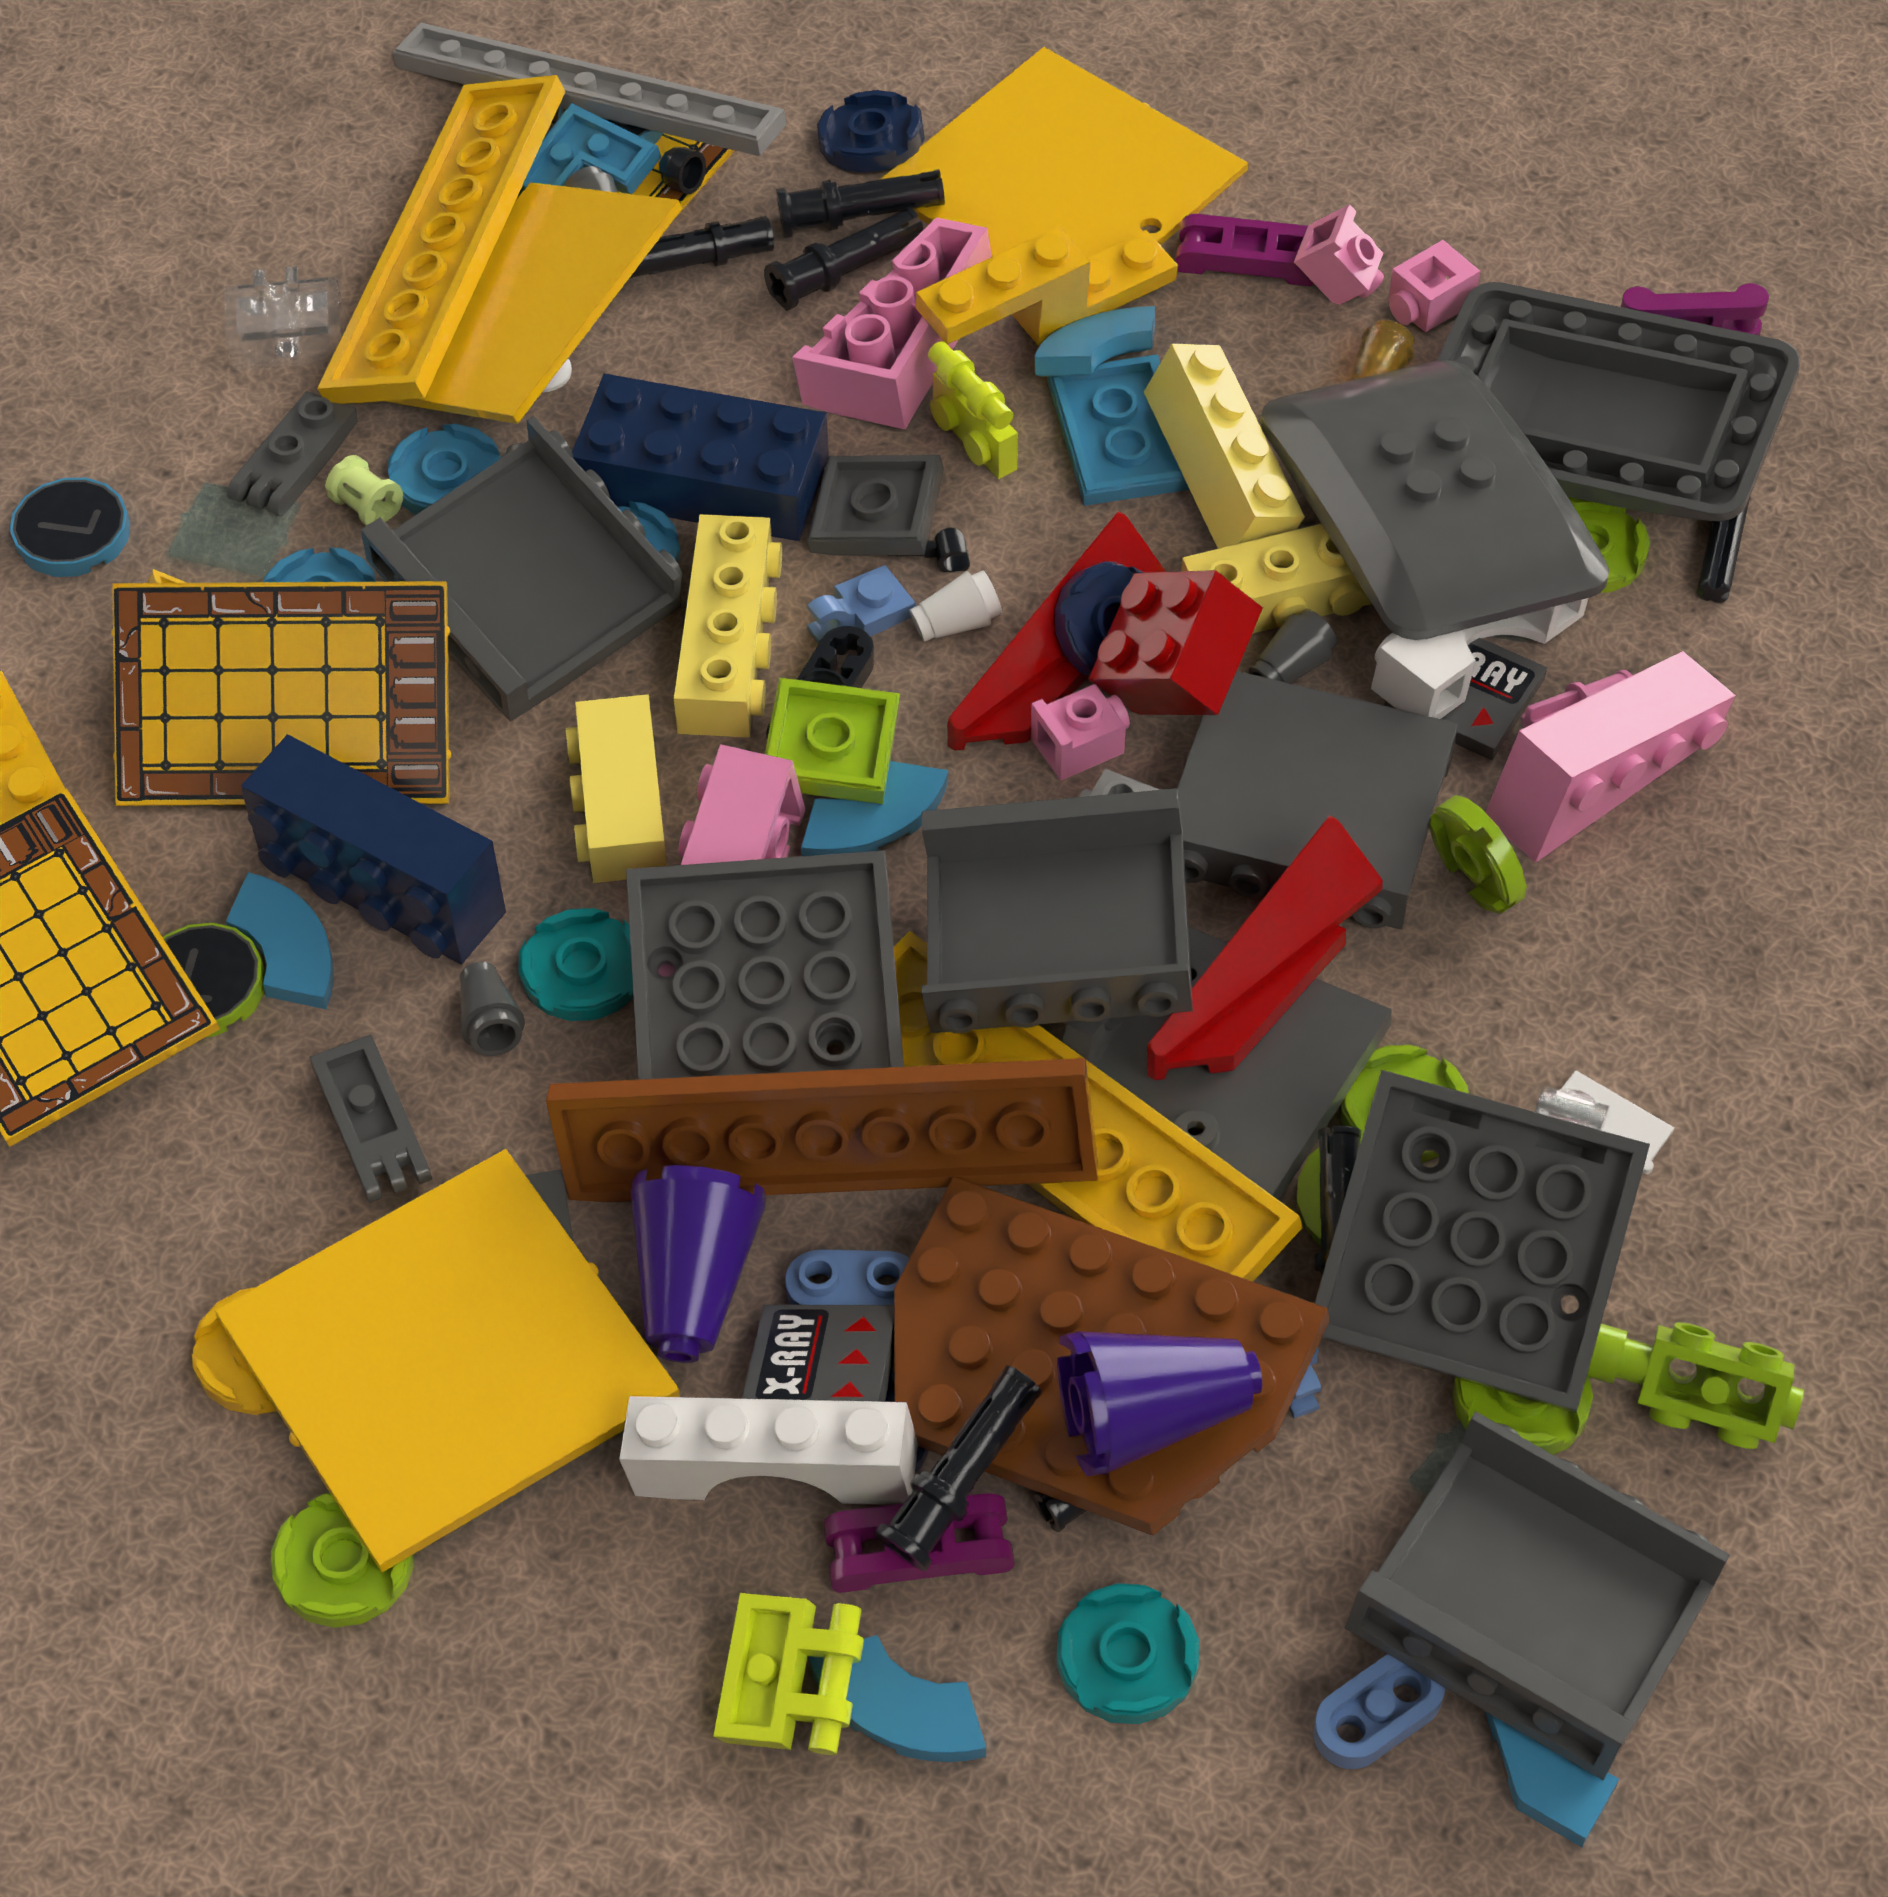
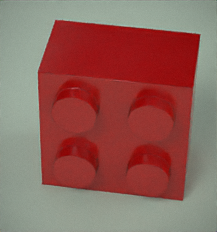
(1176, 643)

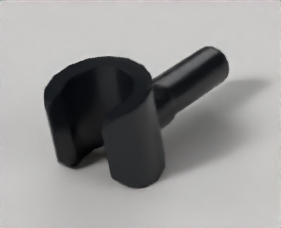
(950, 550)

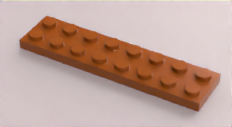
(832, 1128)

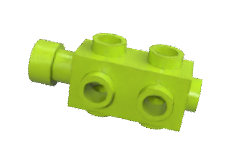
(1712, 1390)

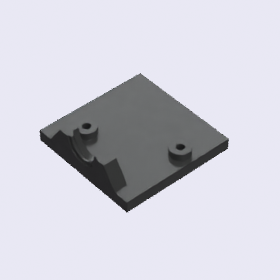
(765, 966)
(1275, 1100)
(1474, 1254)

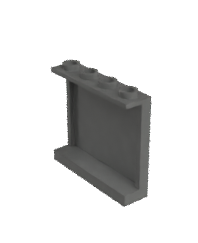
(534, 571)
(1289, 760)
(1056, 912)
(1538, 1594)

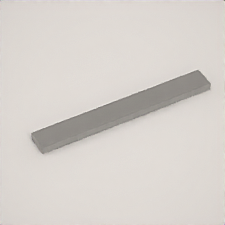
(596, 88)

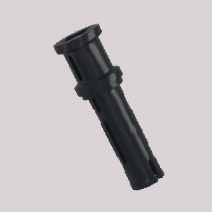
(834, 204)
(824, 265)
(942, 1493)

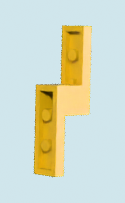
(1045, 285)

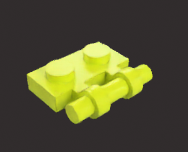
(973, 411)
(768, 1668)

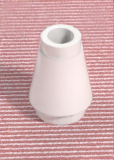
(958, 607)

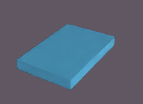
(1114, 433)

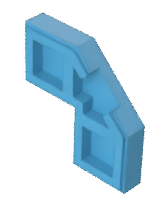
(1550, 1785)

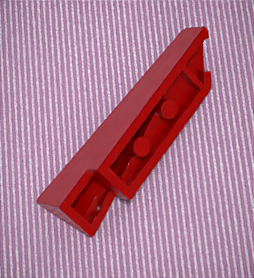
(1033, 661)
(1269, 957)

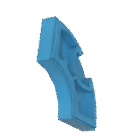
(1094, 339)
(861, 826)
(288, 938)
(910, 1712)

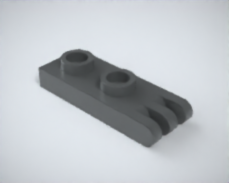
(293, 454)
(369, 1116)

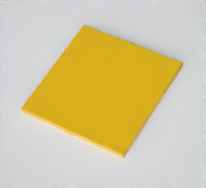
(1070, 155)
(444, 1357)

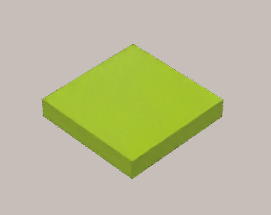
(835, 737)

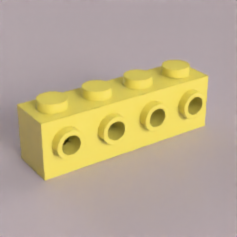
(1220, 446)
(1287, 575)
(725, 626)

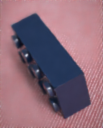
(704, 452)
(374, 850)

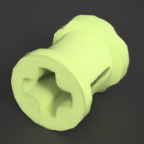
(363, 490)

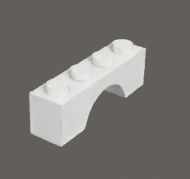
(1436, 672)
(844, 1447)

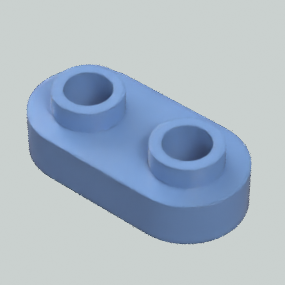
(850, 1274)
(1374, 1709)

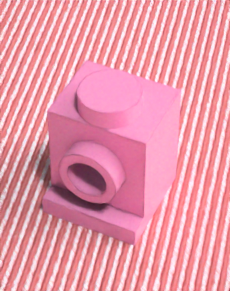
(1340, 257)
(1423, 293)
(1079, 730)

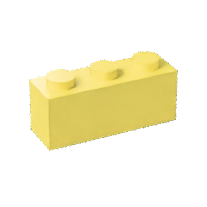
(616, 787)

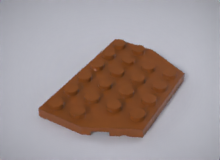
(1009, 1278)

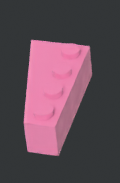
(877, 355)
(1604, 751)
(742, 811)

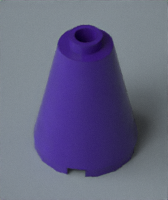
(691, 1253)
(1149, 1391)

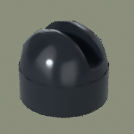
(682, 169)

